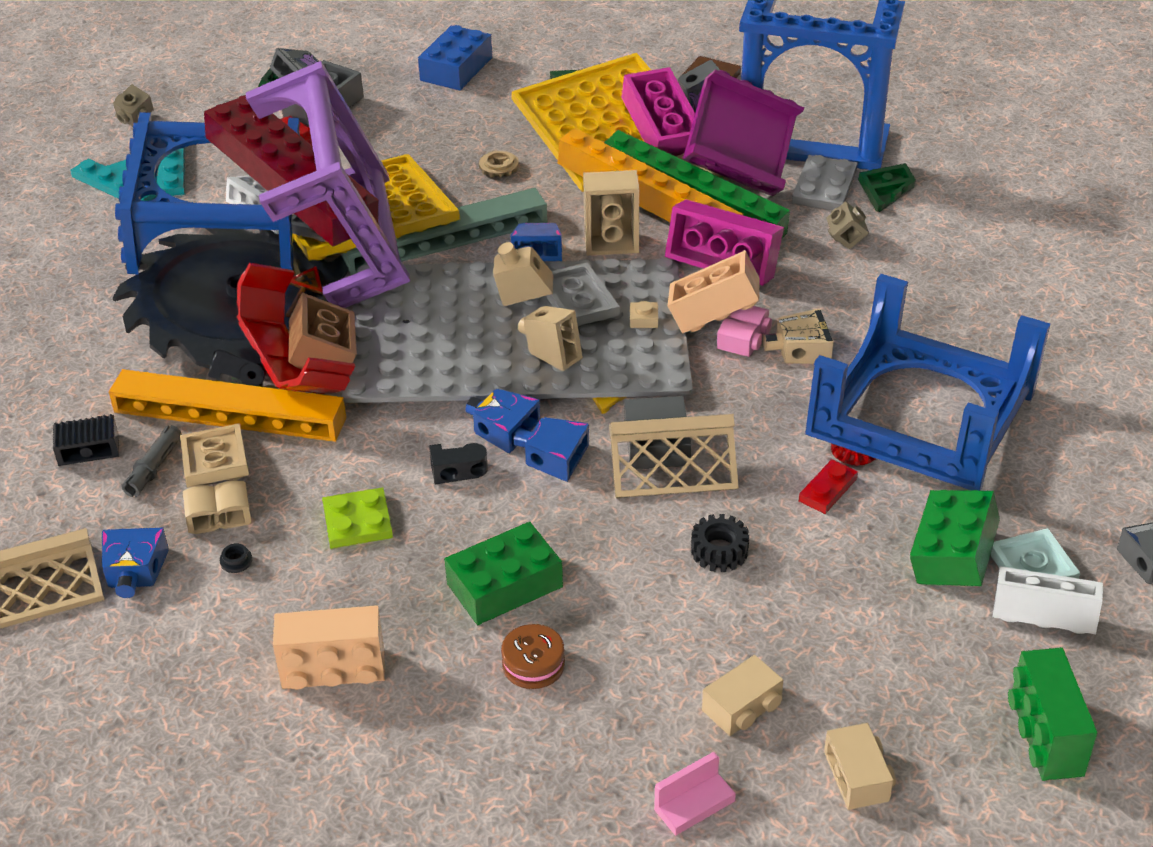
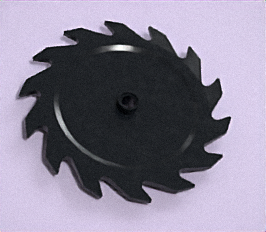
(192, 290)

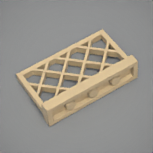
(673, 429)
(52, 552)

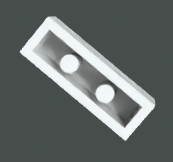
(1048, 600)

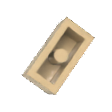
(742, 695)
(859, 766)

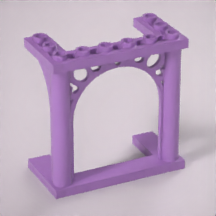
(334, 126)

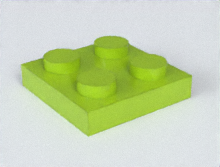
(357, 517)

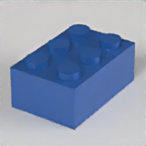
(455, 57)

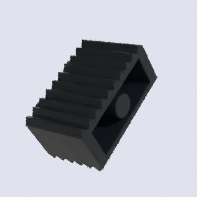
(85, 440)

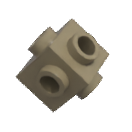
(131, 103)
(847, 225)

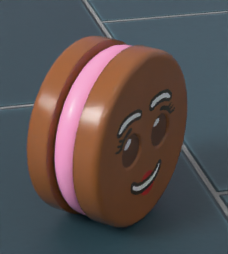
(533, 656)

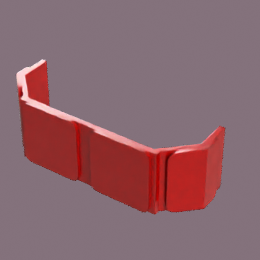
(262, 320)

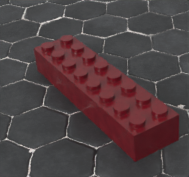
(273, 157)

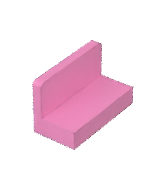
(692, 794)

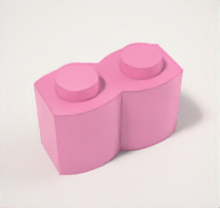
(744, 330)

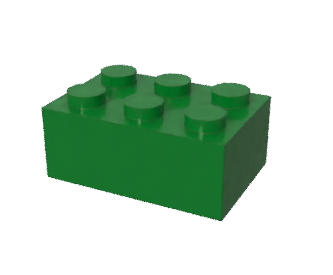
(955, 537)
(503, 572)
(1052, 714)

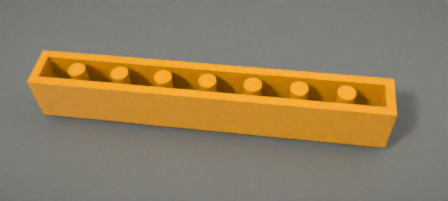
(656, 189)
(228, 404)

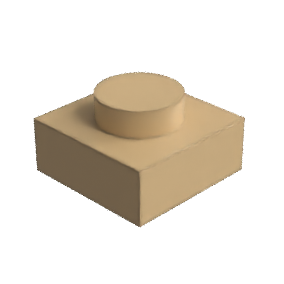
(643, 314)

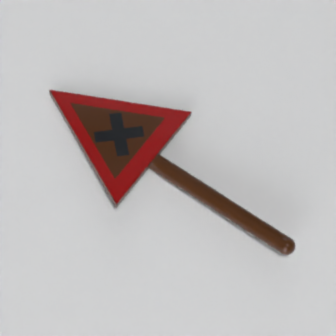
(306, 280)

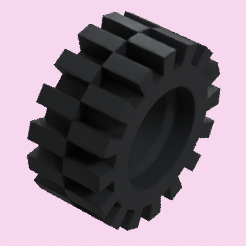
(715, 555)

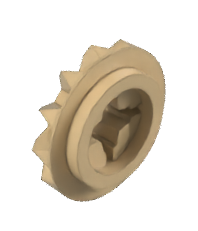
(498, 163)

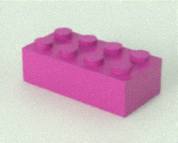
(659, 109)
(709, 235)

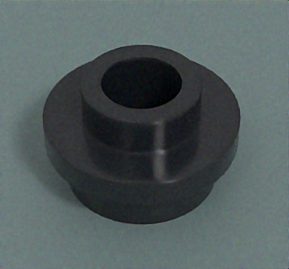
(235, 558)

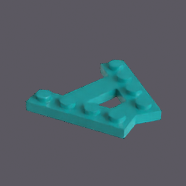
(109, 178)

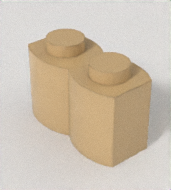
(216, 507)

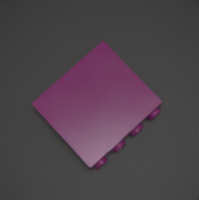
(742, 132)

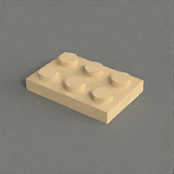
(213, 455)

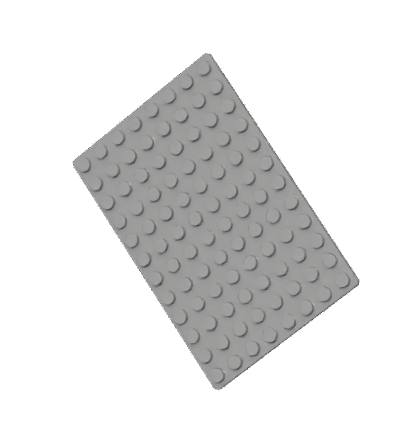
(470, 344)

